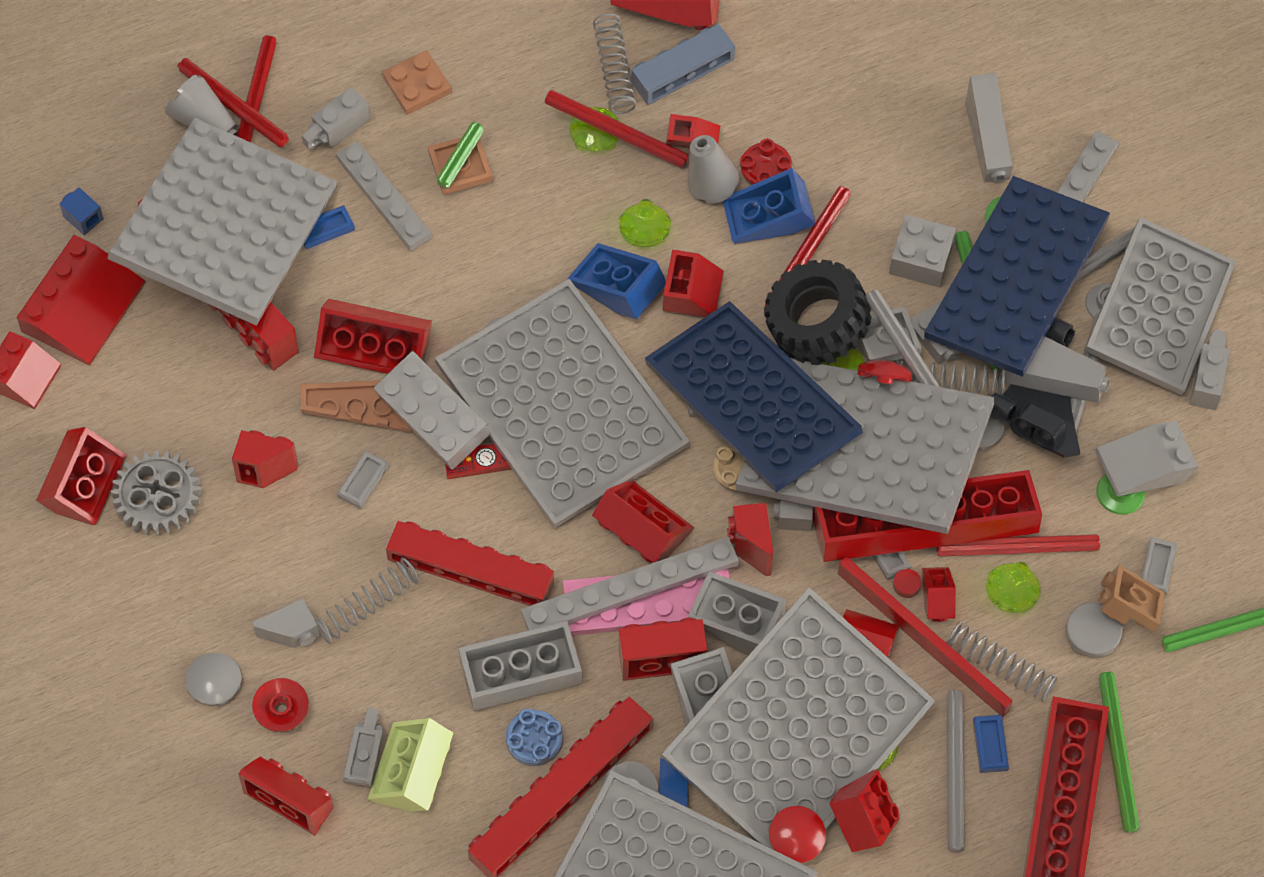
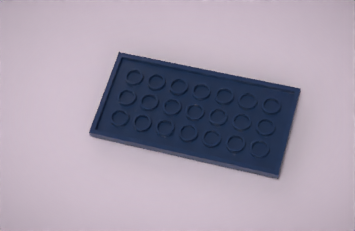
(1017, 276)
(753, 396)

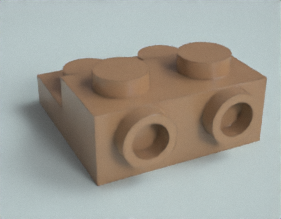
(1131, 597)

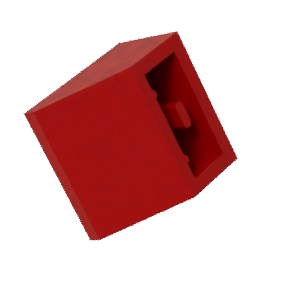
(692, 284)
(263, 459)
(865, 811)

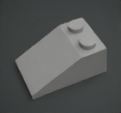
(1147, 459)
(736, 611)
(699, 680)

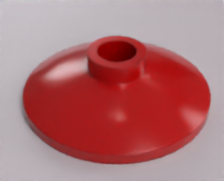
(276, 693)

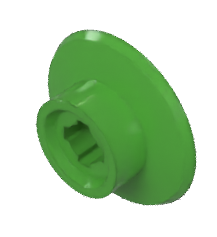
(1117, 504)

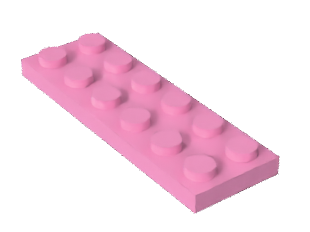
(664, 606)

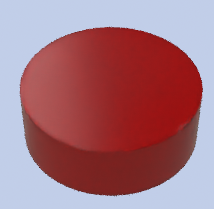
(907, 583)

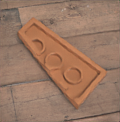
(351, 403)

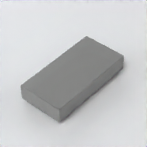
(363, 480)
(1159, 563)

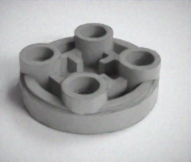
(1092, 631)

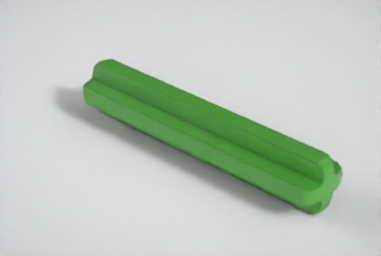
(460, 155)

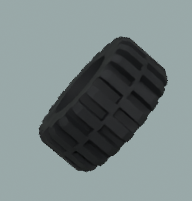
(801, 289)

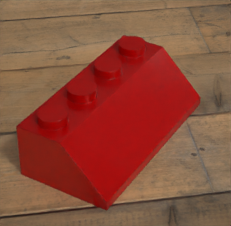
(369, 336)

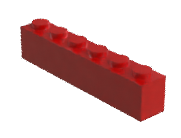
(470, 564)

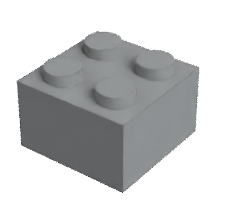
(922, 251)

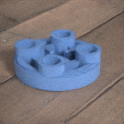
(534, 737)

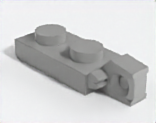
(364, 750)

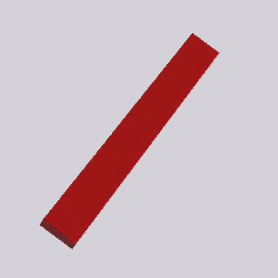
(924, 637)

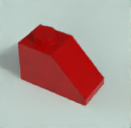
(938, 593)

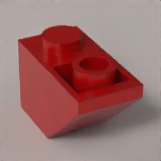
(685, 129)

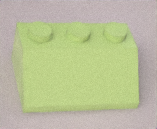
(411, 765)

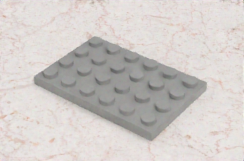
(1160, 306)

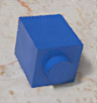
(81, 210)

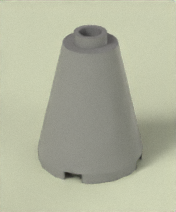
(200, 102)
(710, 171)

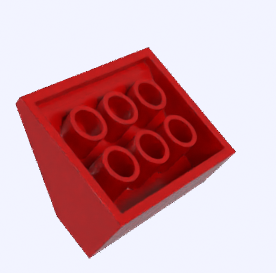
(79, 301)

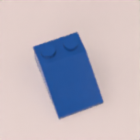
(769, 208)
(619, 279)

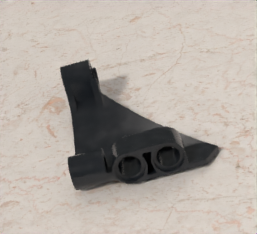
(1041, 415)

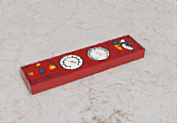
(480, 461)

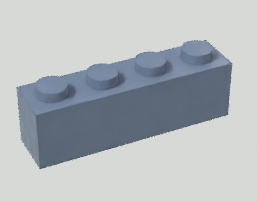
(682, 64)

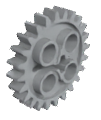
(156, 492)

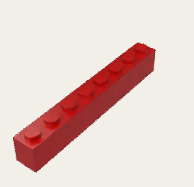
(560, 788)

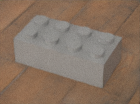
(432, 410)
(520, 665)

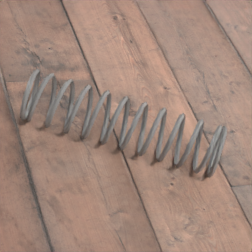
(599, 29)
(1000, 386)
(408, 575)
(950, 642)

